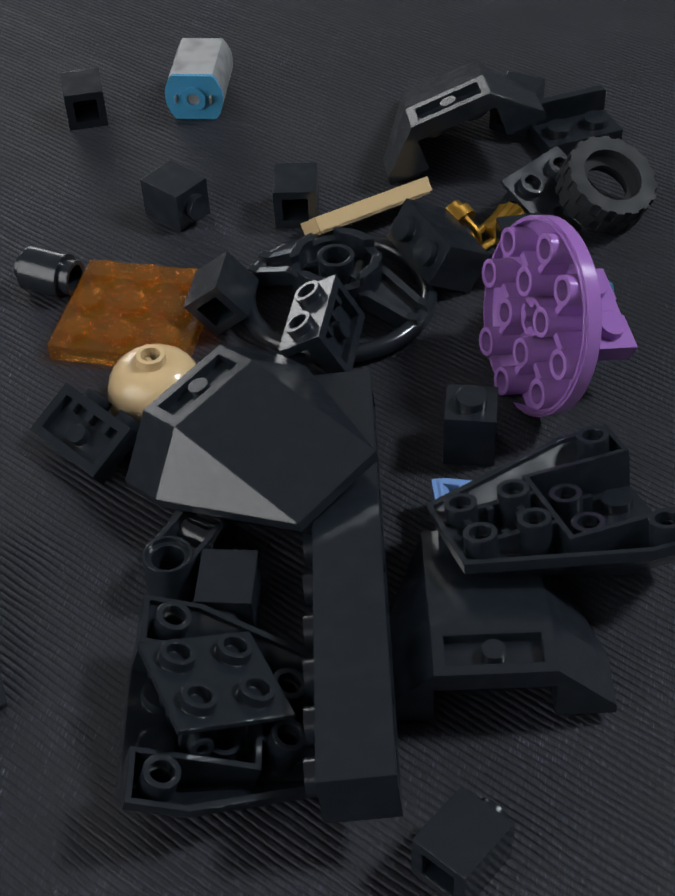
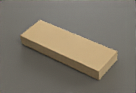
(367, 207)

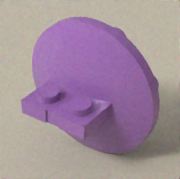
(548, 316)

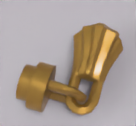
(464, 214)

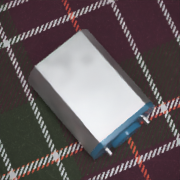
(199, 78)

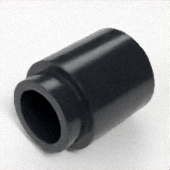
(48, 271)

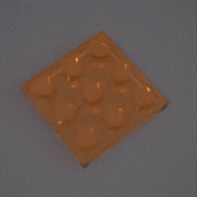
(122, 309)

